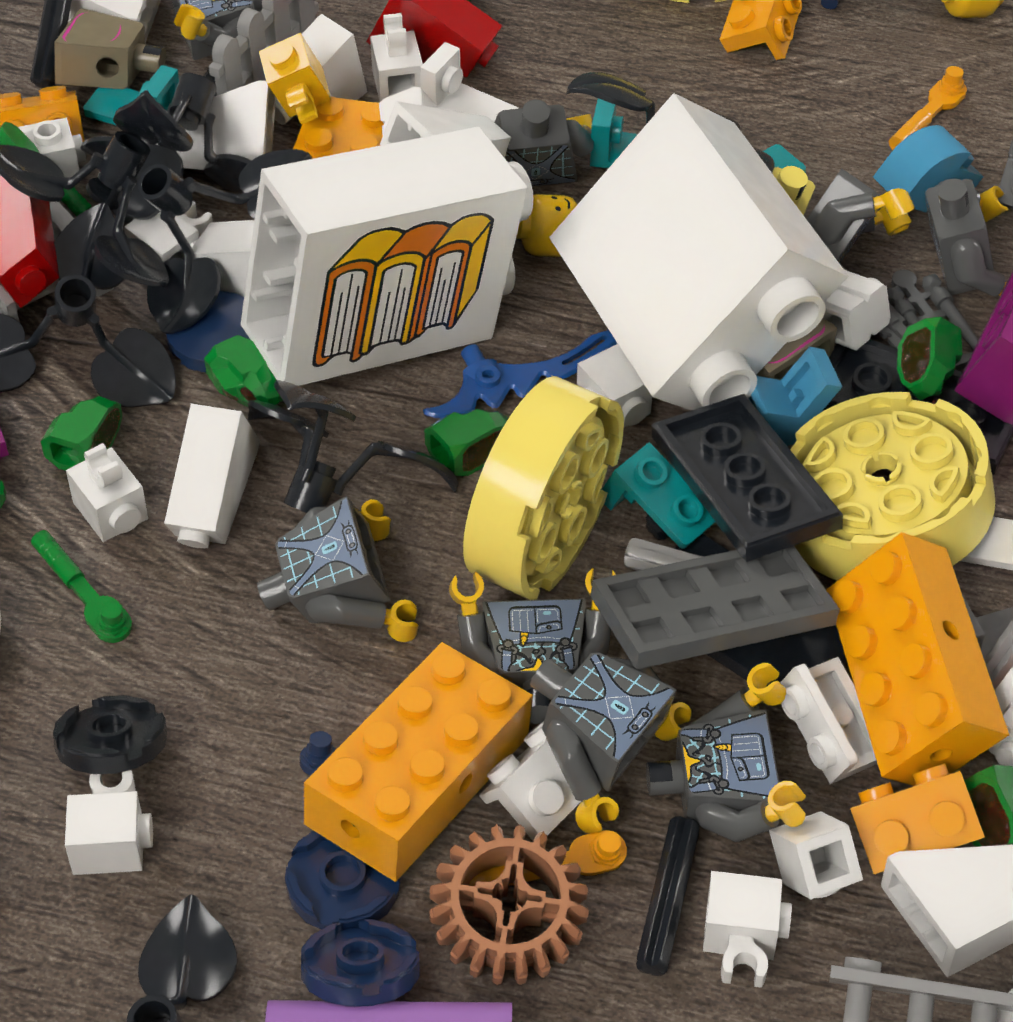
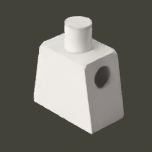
(339, 58)

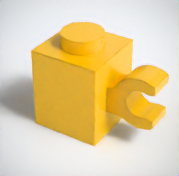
(295, 77)

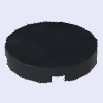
(110, 736)

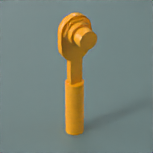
(943, 95)
(593, 852)

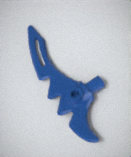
(493, 380)

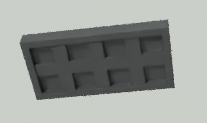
(712, 605)

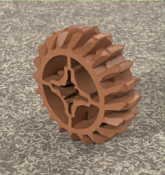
(530, 903)

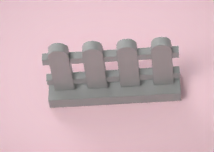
(238, 59)

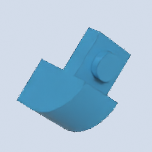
(925, 161)
(798, 395)

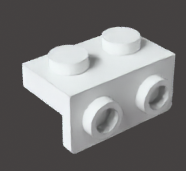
(829, 718)
(532, 786)

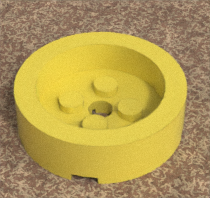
(936, 486)
(542, 487)

